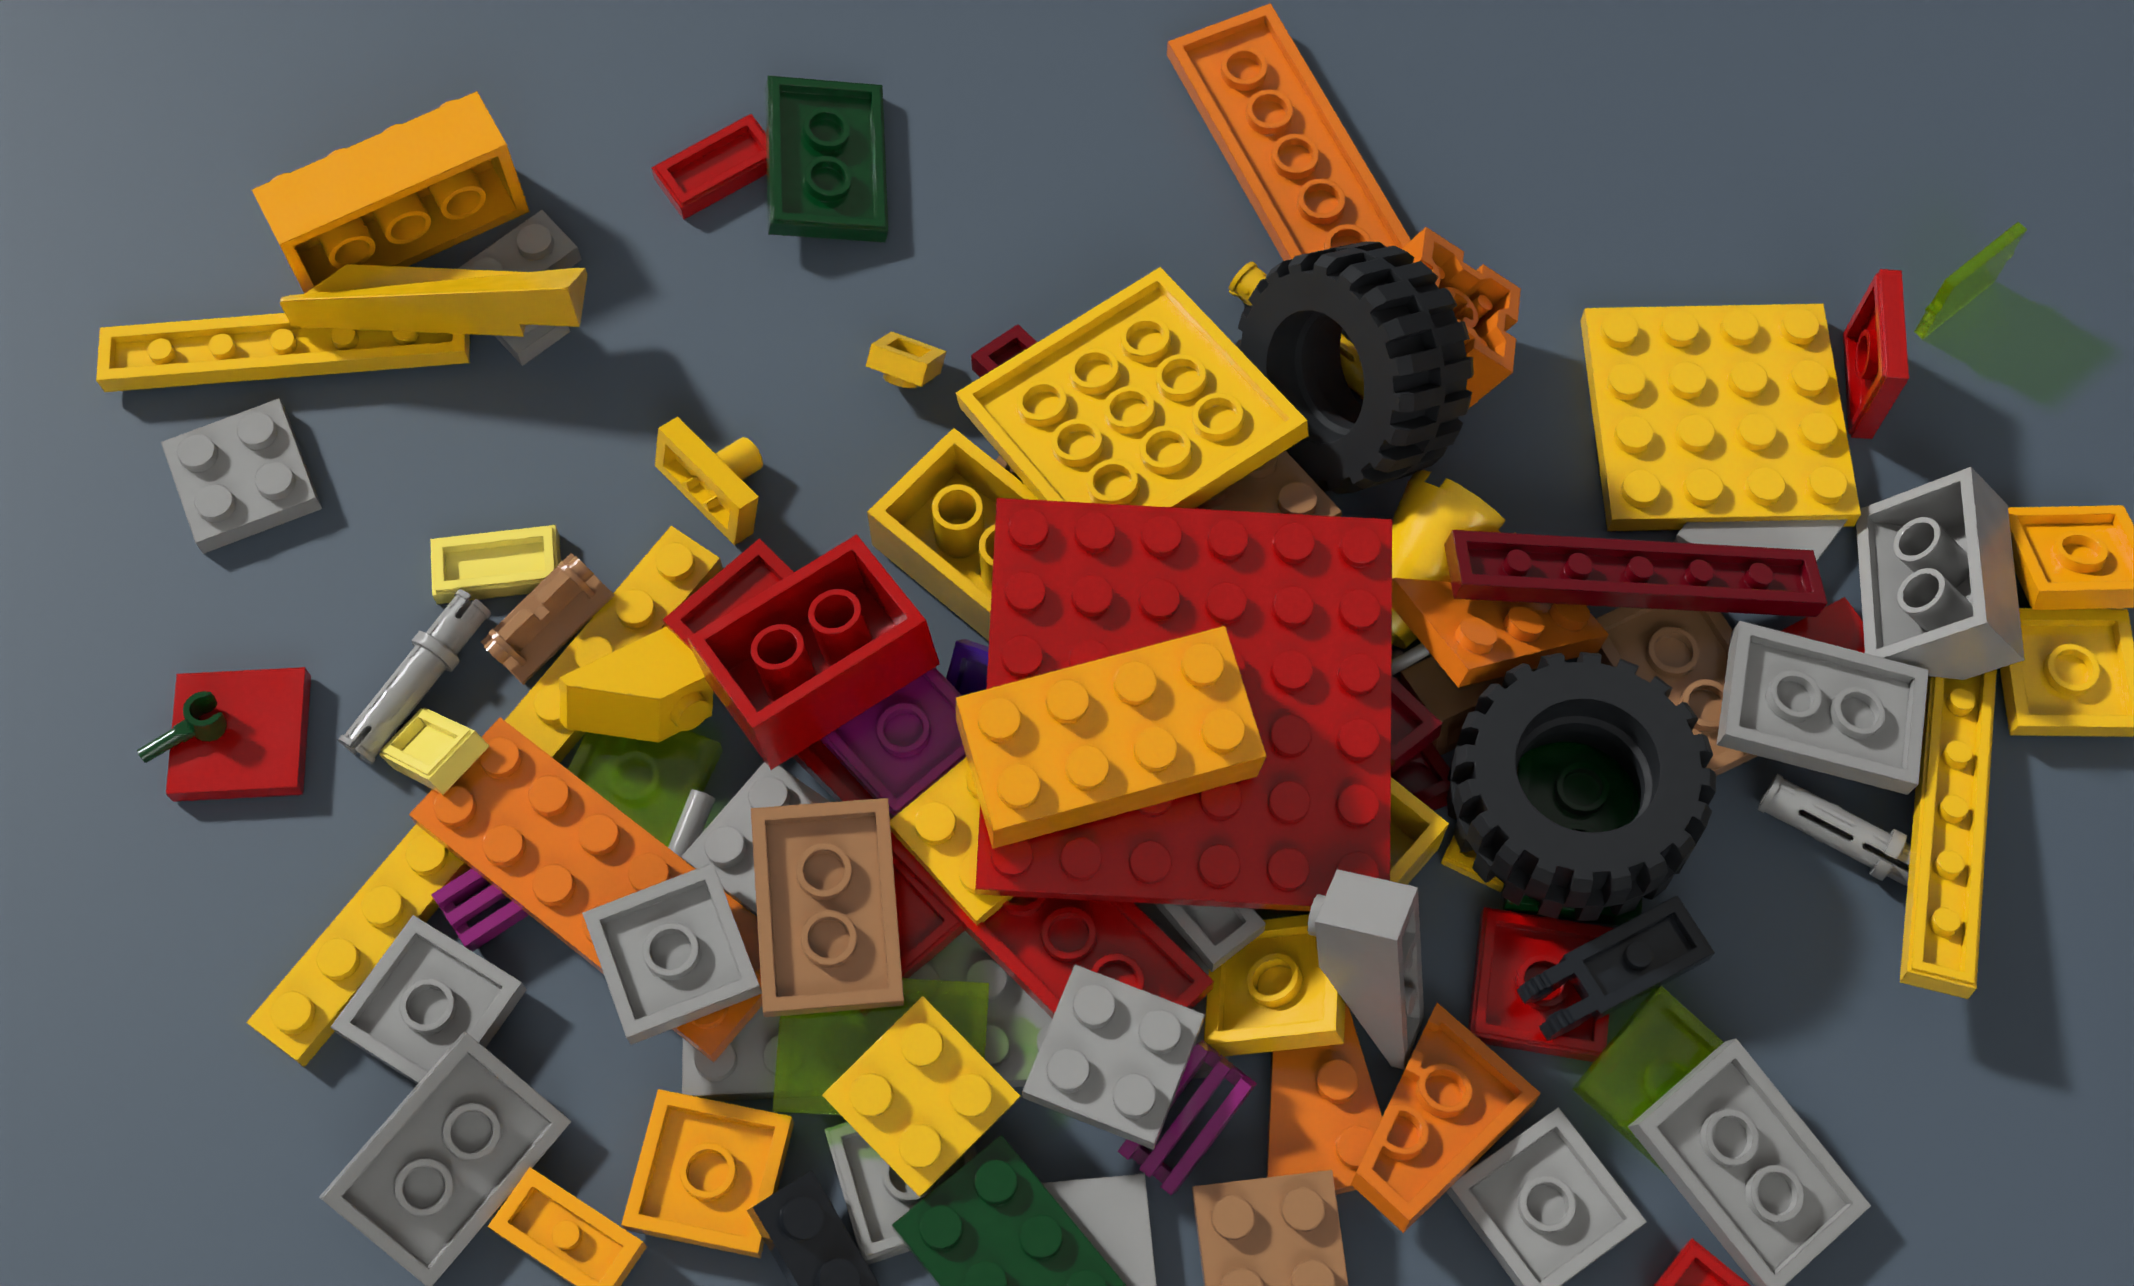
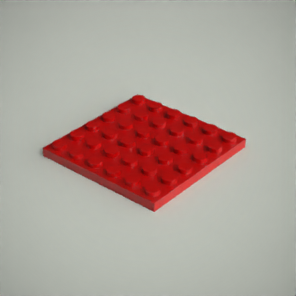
(1315, 655)

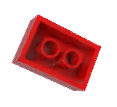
(814, 651)

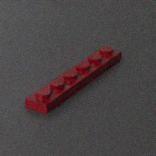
(1633, 574)

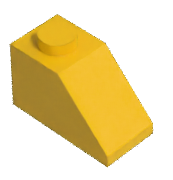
(638, 691)

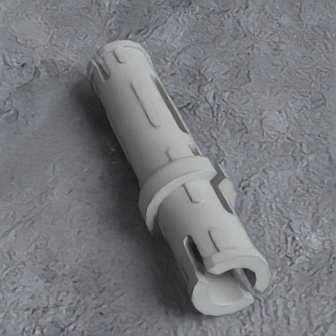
(415, 676)
(1788, 800)

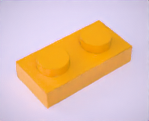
(566, 1234)

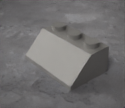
(1940, 578)

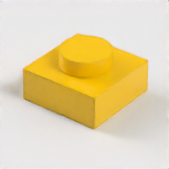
(905, 360)

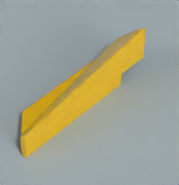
(440, 300)

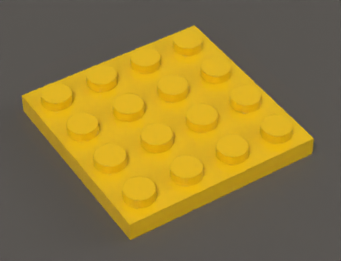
(1133, 405)
(1717, 415)

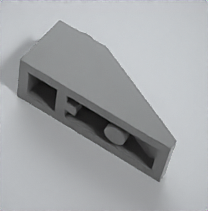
(1373, 956)

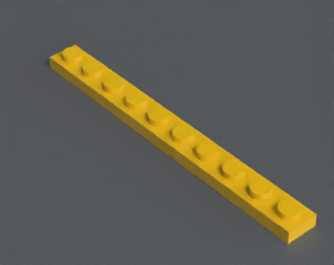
(324, 980)

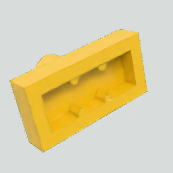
(711, 478)

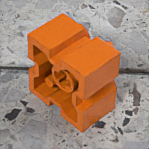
(1483, 302)

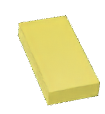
(493, 562)
(433, 750)

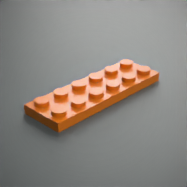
(1282, 136)
(564, 852)

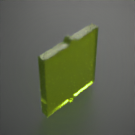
(1970, 280)

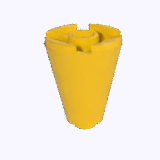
(1423, 526)

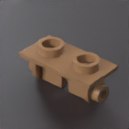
(547, 618)

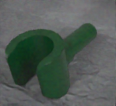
(204, 730)

